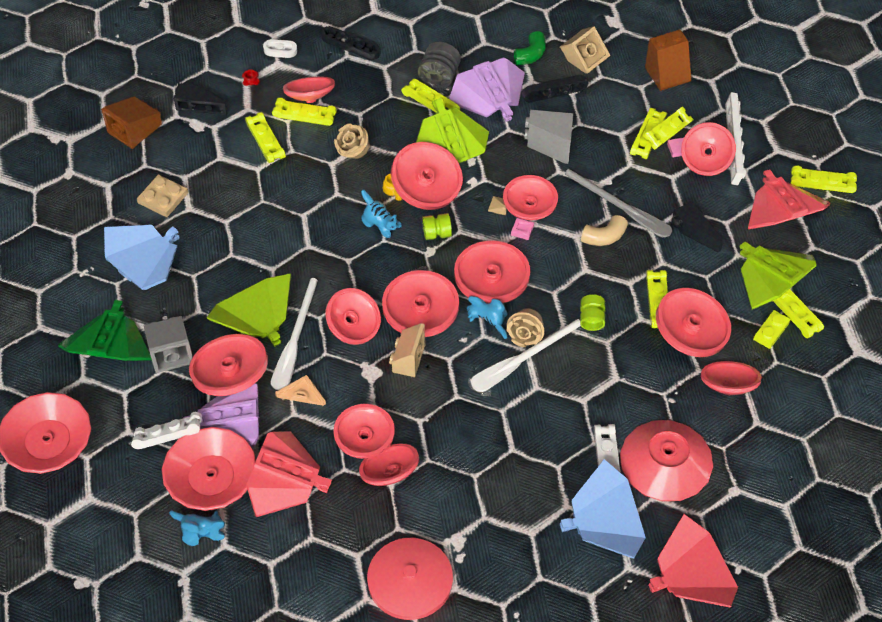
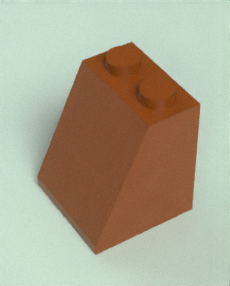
(669, 60)
(131, 120)

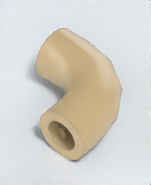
(605, 235)

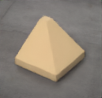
(497, 206)

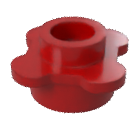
(250, 78)

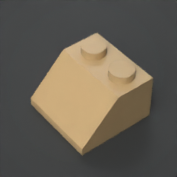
(585, 49)
(408, 350)

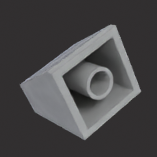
(550, 133)
(168, 344)

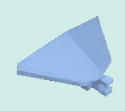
(141, 253)
(607, 513)

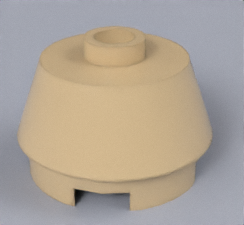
(352, 141)
(525, 327)

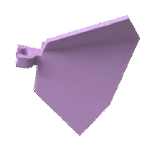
(489, 88)
(234, 412)

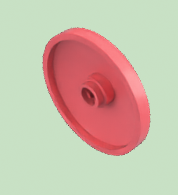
(426, 175)
(492, 271)
(423, 299)
(693, 322)
(228, 364)
(410, 578)

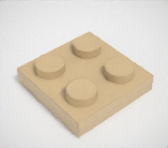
(162, 195)

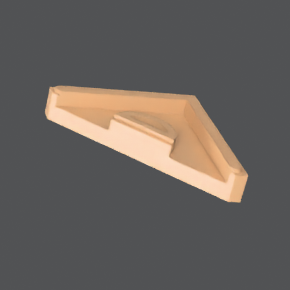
(302, 391)

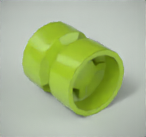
(437, 226)
(592, 312)

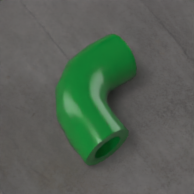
(533, 52)

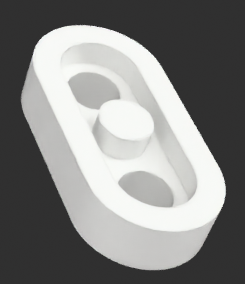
(280, 48)

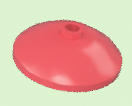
(309, 88)
(711, 137)
(530, 197)
(361, 311)
(731, 377)
(360, 422)
(390, 466)

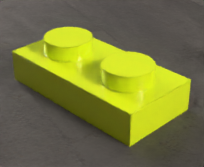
(772, 329)

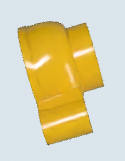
(389, 189)

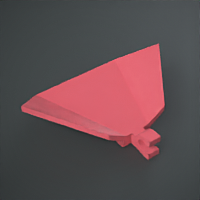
(782, 202)
(283, 475)
(694, 567)

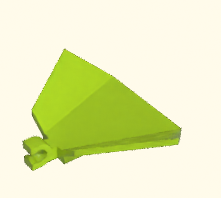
(454, 132)
(772, 272)
(256, 309)

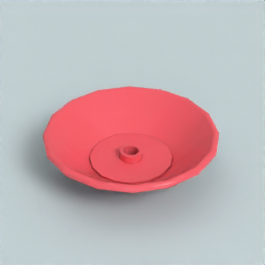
(42, 418)
(206, 453)
(662, 474)

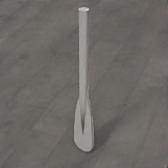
(648, 221)

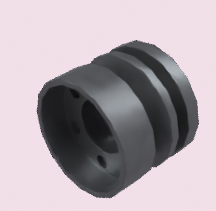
(439, 65)

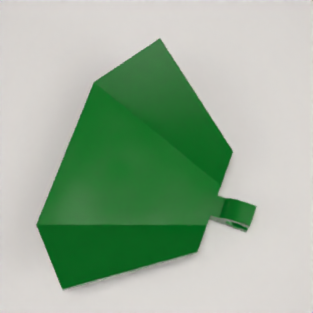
(109, 336)

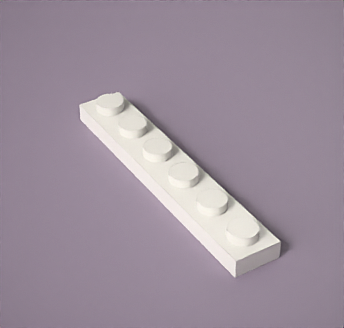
(733, 126)

